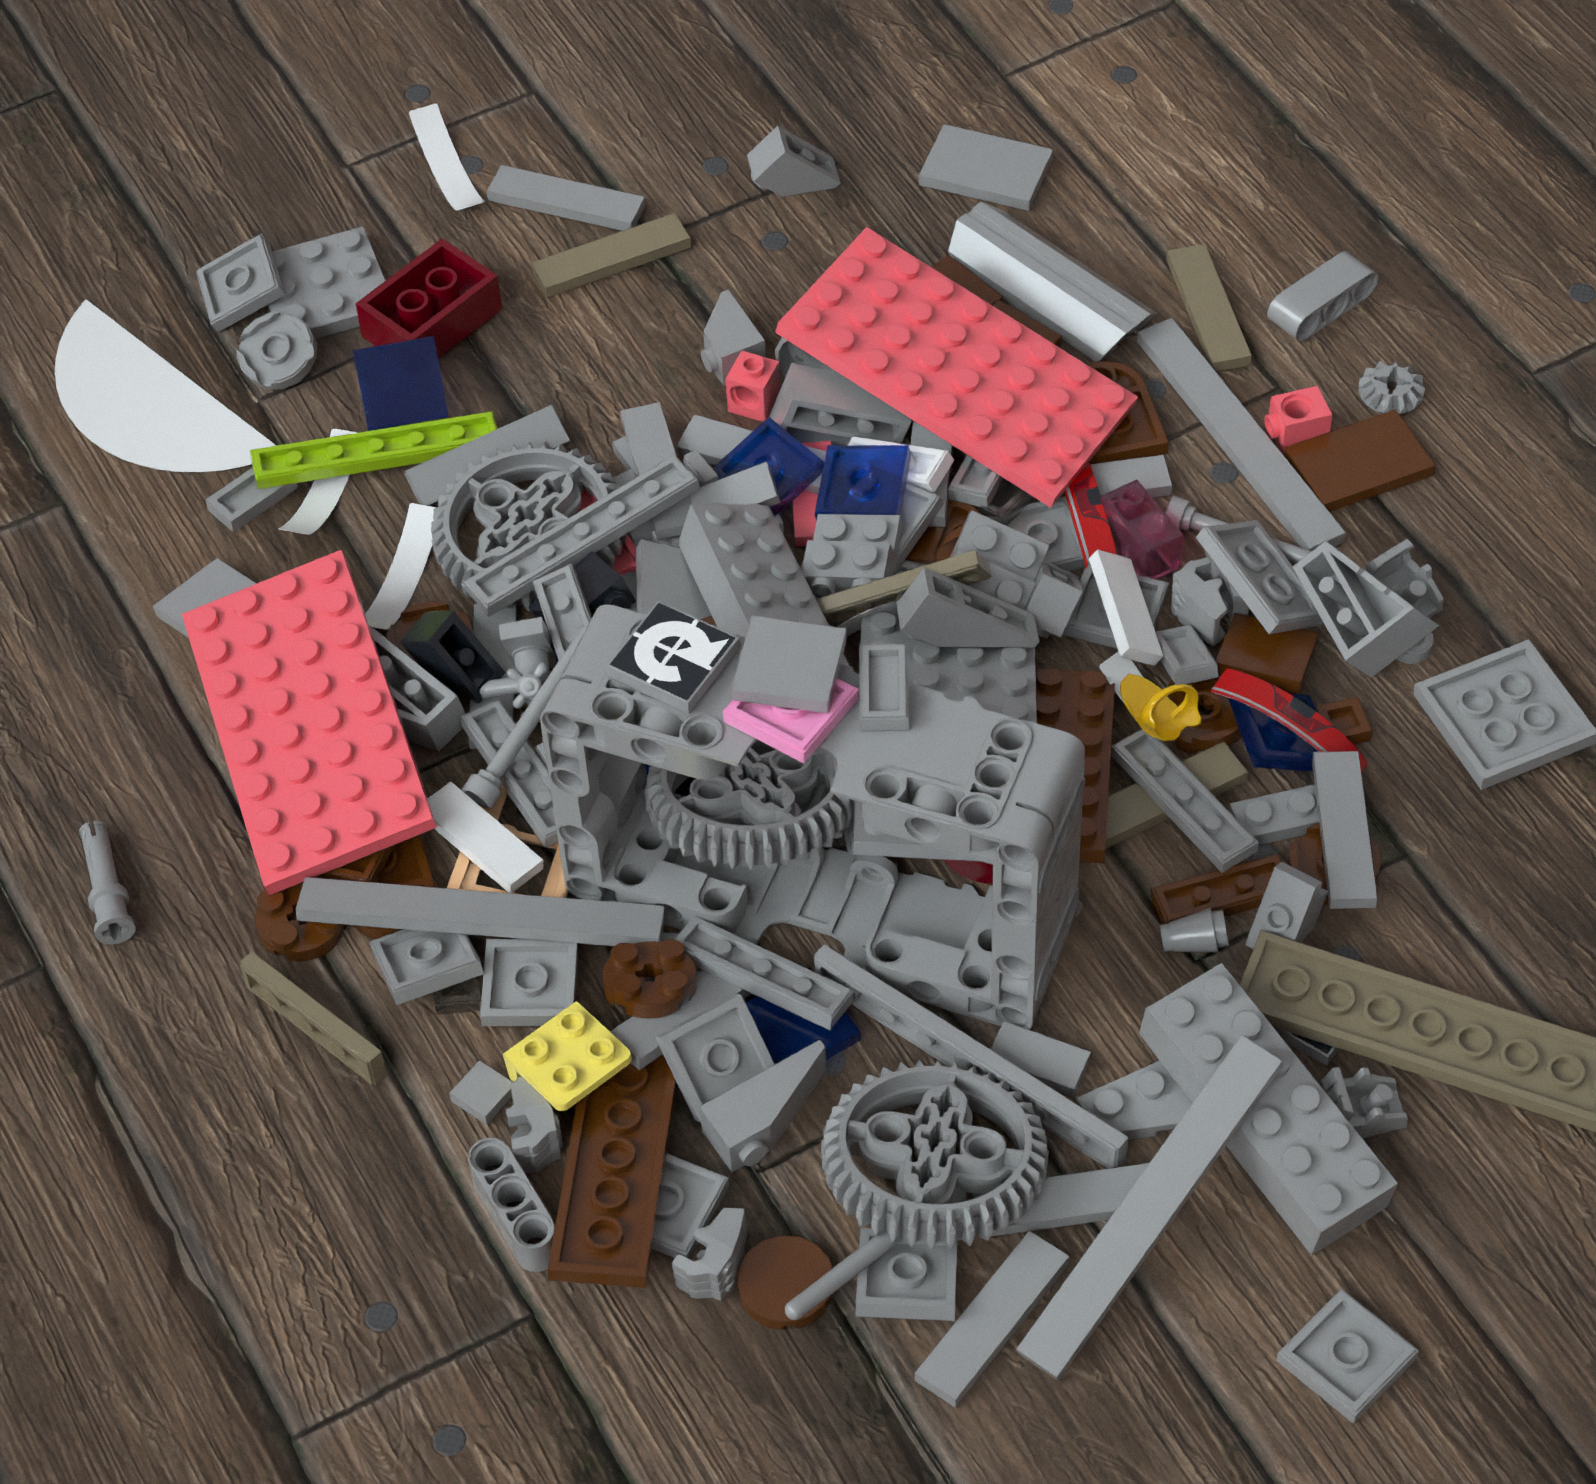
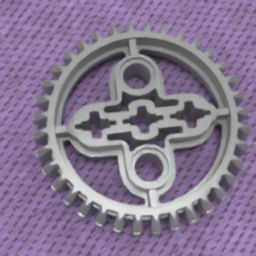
(515, 515)
(762, 796)
(921, 1210)

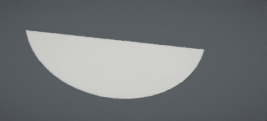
(142, 404)

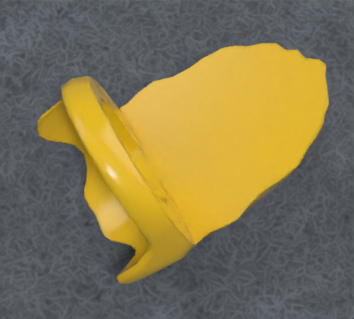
(1155, 711)

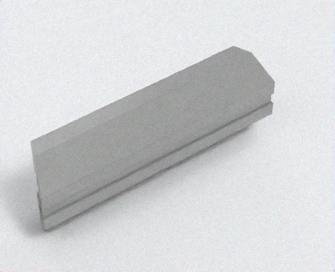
(1046, 282)

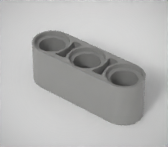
(1322, 296)
(506, 1186)

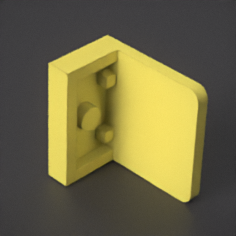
(567, 1057)

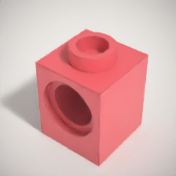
(753, 386)
(1297, 416)

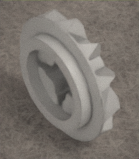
(1404, 398)

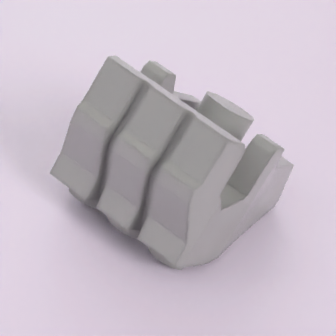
(1407, 579)
(1198, 600)
(1366, 1101)
(538, 1132)
(718, 1265)

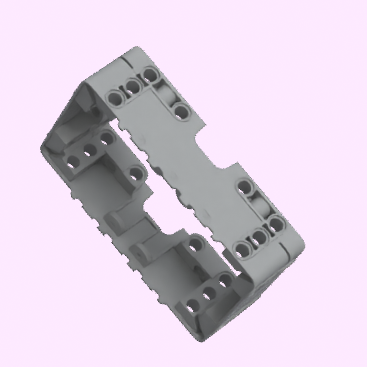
(914, 784)

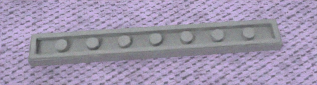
(1240, 436)
(478, 912)
(951, 1045)
(1149, 1208)

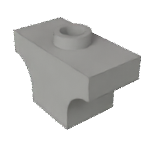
(1288, 905)

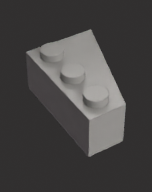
(829, 407)
(1360, 611)
(425, 705)

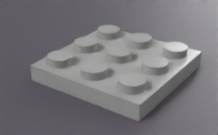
(326, 280)
(1505, 714)

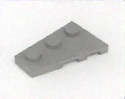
(1139, 1102)

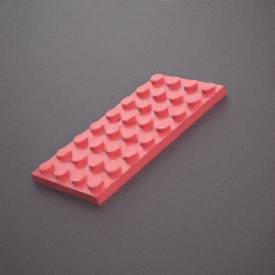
(957, 366)
(307, 722)

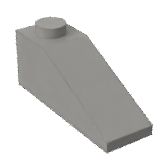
(961, 616)
(757, 1112)

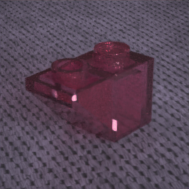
(1143, 530)

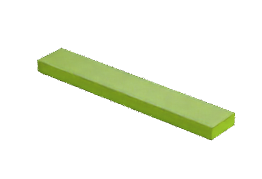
(365, 450)

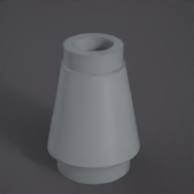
(1196, 932)

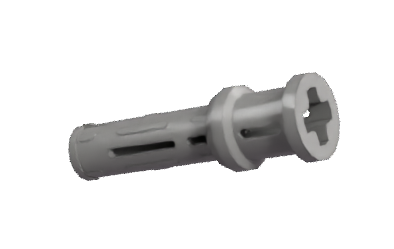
(107, 897)

